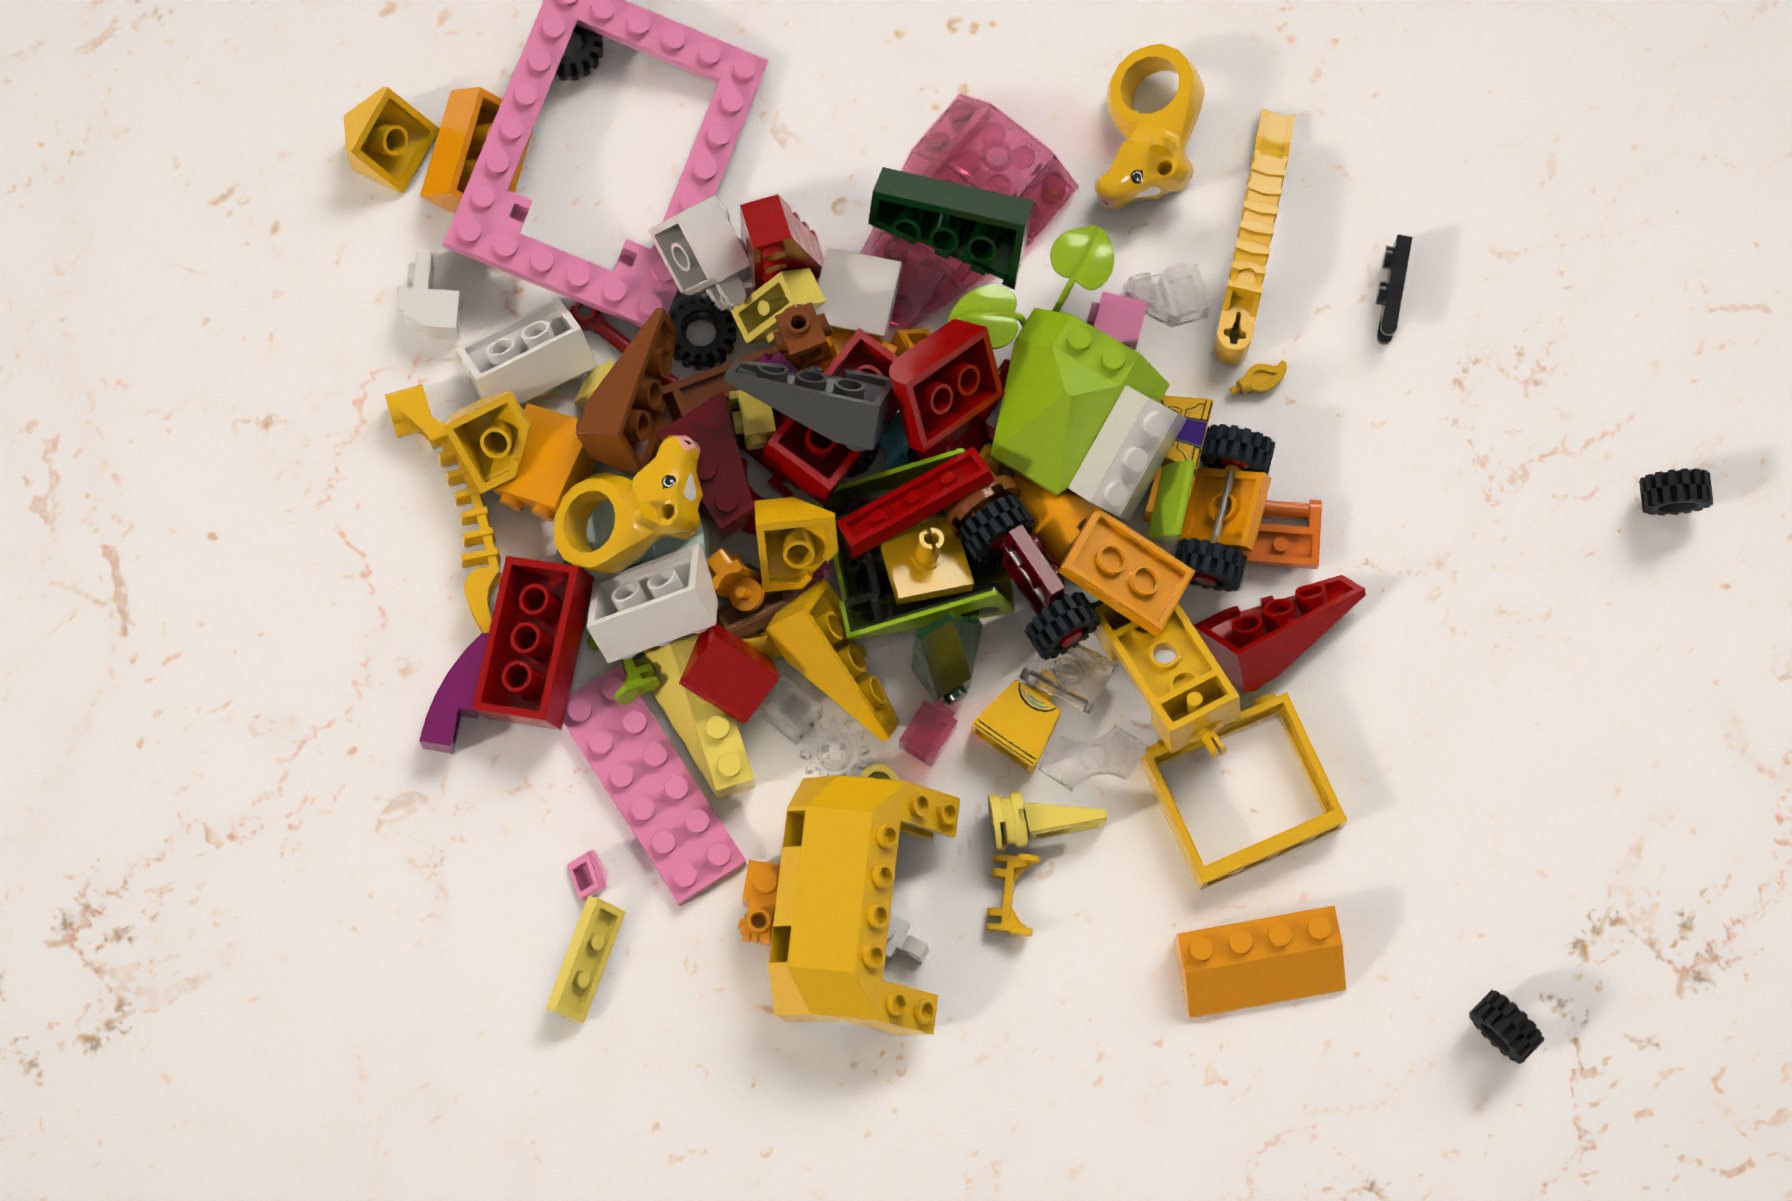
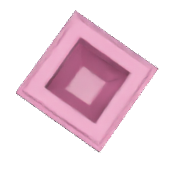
(588, 875)

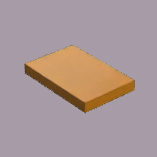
(1126, 571)

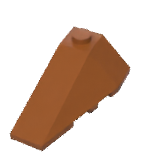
(624, 407)

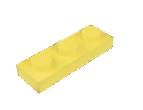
(585, 960)

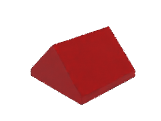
(729, 673)

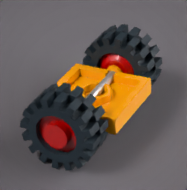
(1225, 506)

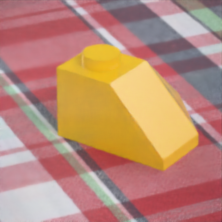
(490, 438)
(792, 541)

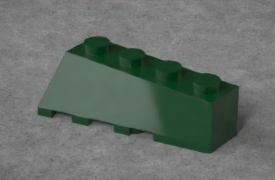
(954, 220)

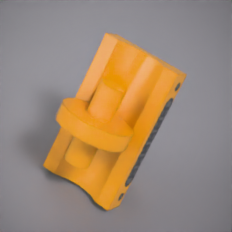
(736, 580)

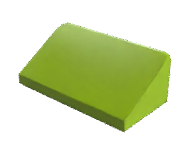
(1171, 502)

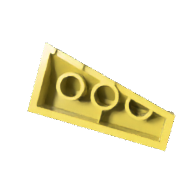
(703, 728)

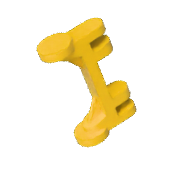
(1015, 867)

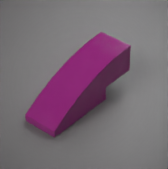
(454, 699)

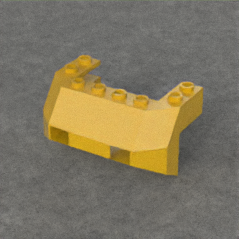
(839, 901)

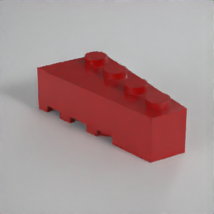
(777, 240)

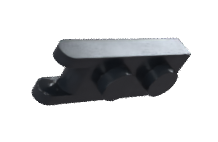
(1390, 292)

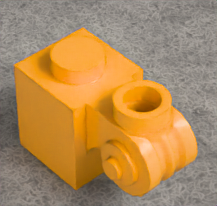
(760, 898)

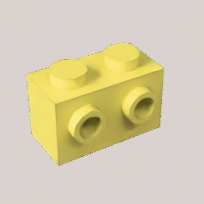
(757, 313)

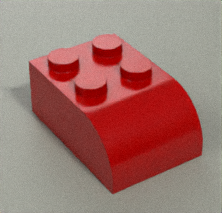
(944, 382)

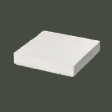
(859, 291)

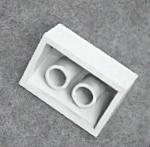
(529, 354)
(1127, 453)
(652, 604)

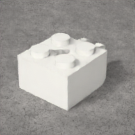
(704, 252)

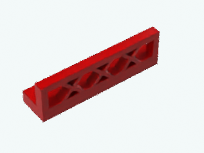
(913, 502)

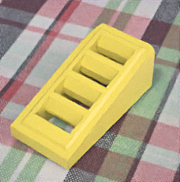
(1056, 820)

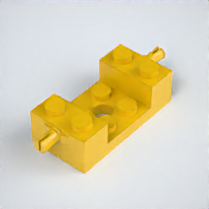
(1186, 696)

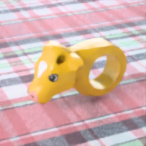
(1154, 152)
(654, 505)

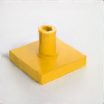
(926, 562)

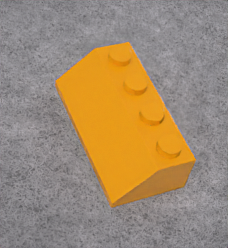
(1261, 961)

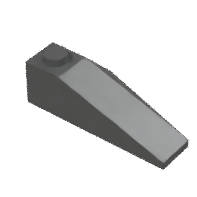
(839, 408)

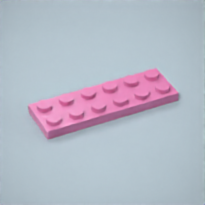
(651, 787)

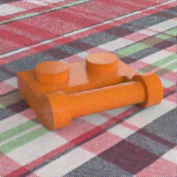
(1285, 543)

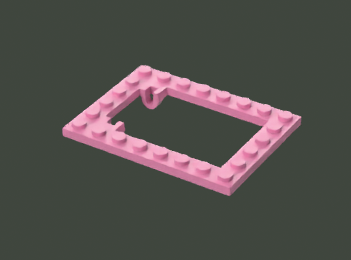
(640, 278)

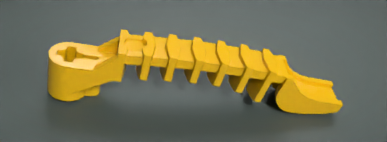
(1254, 235)
(412, 415)

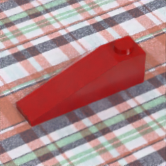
(1267, 639)

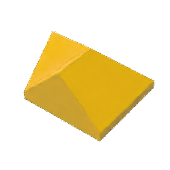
(387, 139)

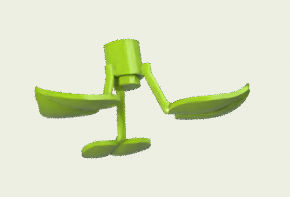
(1078, 254)

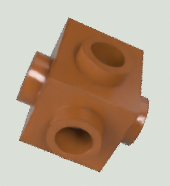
(803, 335)

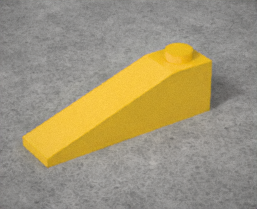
(815, 643)

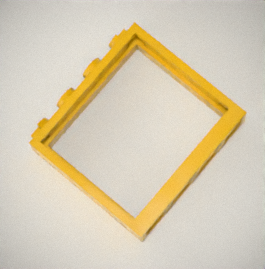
(1330, 821)

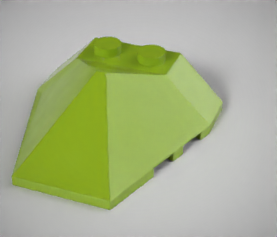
(1060, 394)

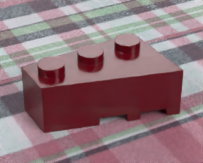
(719, 466)

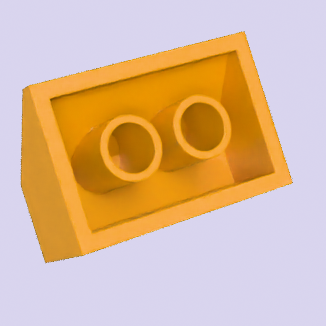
(459, 144)

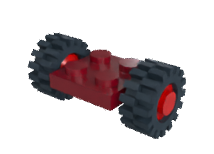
(1058, 620)

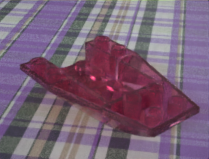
(977, 149)

